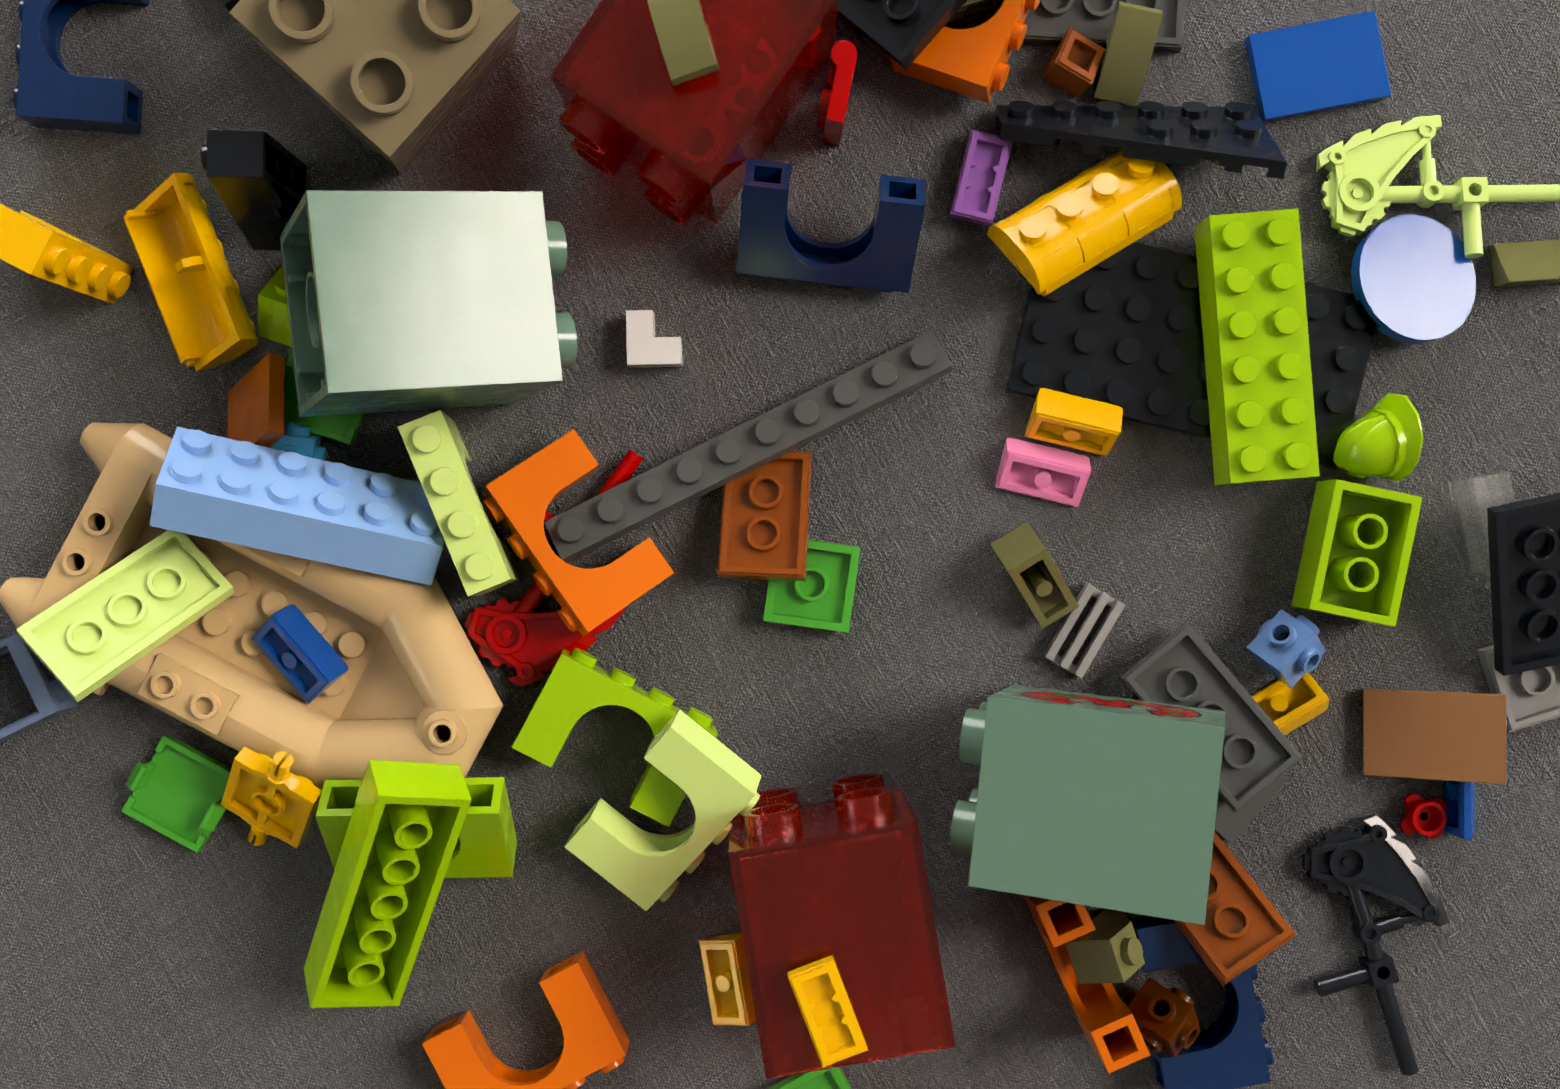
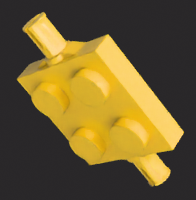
(270, 797)

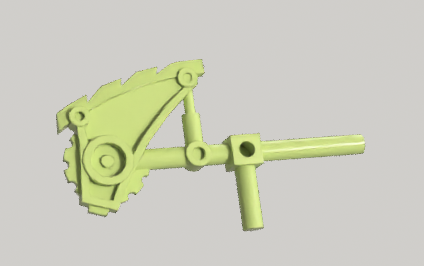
(1369, 162)

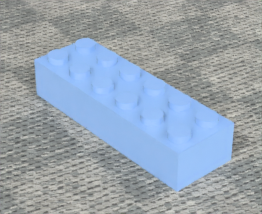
(296, 506)

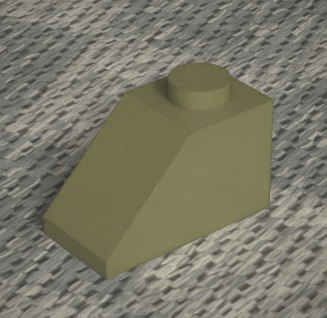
(1035, 574)
(1108, 952)

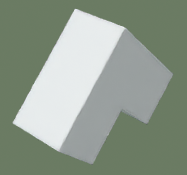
(644, 348)

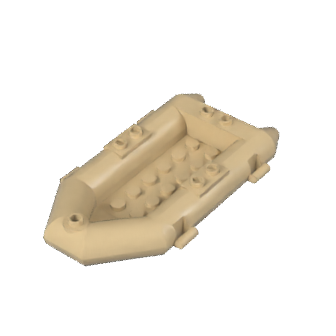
(411, 671)

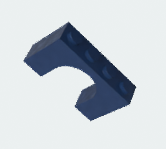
(54, 97)
(873, 260)
(1233, 1047)

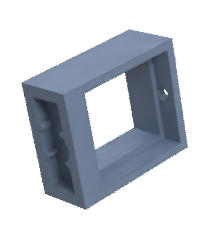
(42, 685)

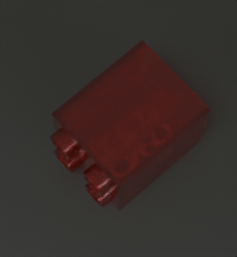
(694, 135)
(845, 885)

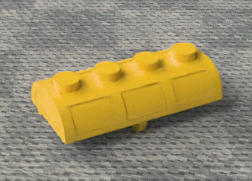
(1087, 220)
(190, 275)

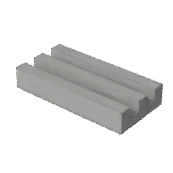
(1098, 638)

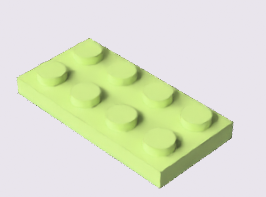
(125, 613)

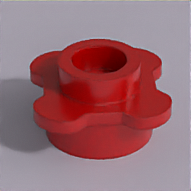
(1435, 818)

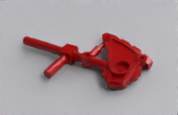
(532, 639)

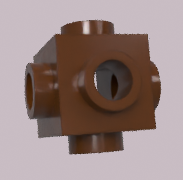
(1165, 1018)

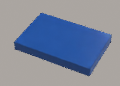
(1318, 66)

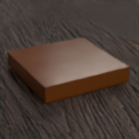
(258, 403)

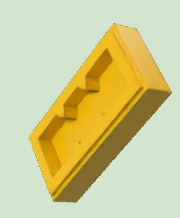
(827, 1011)

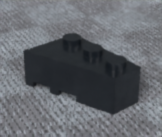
(255, 182)

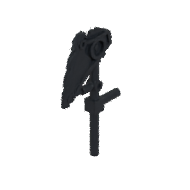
(1383, 866)

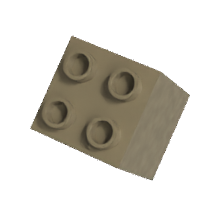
(386, 64)

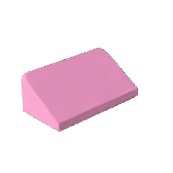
(1043, 472)

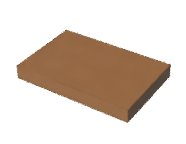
(1435, 735)

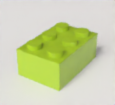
(1356, 552)

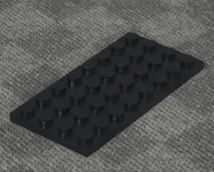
(1136, 342)

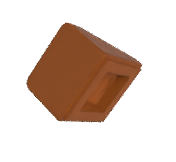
(1074, 63)

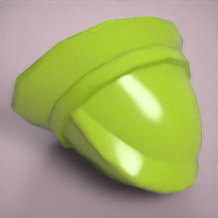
(1383, 441)

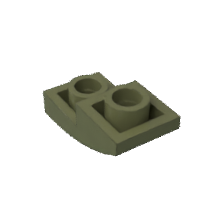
(683, 39)
(1128, 53)

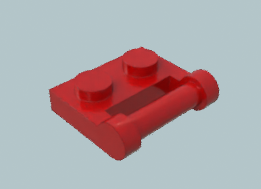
(836, 98)

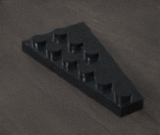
(1152, 132)

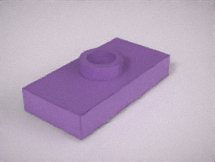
(980, 178)

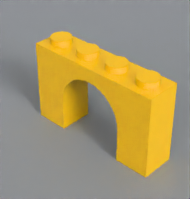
(61, 257)

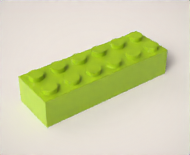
(1256, 347)
(385, 883)

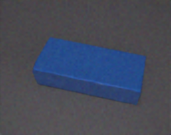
(300, 652)
(1461, 808)

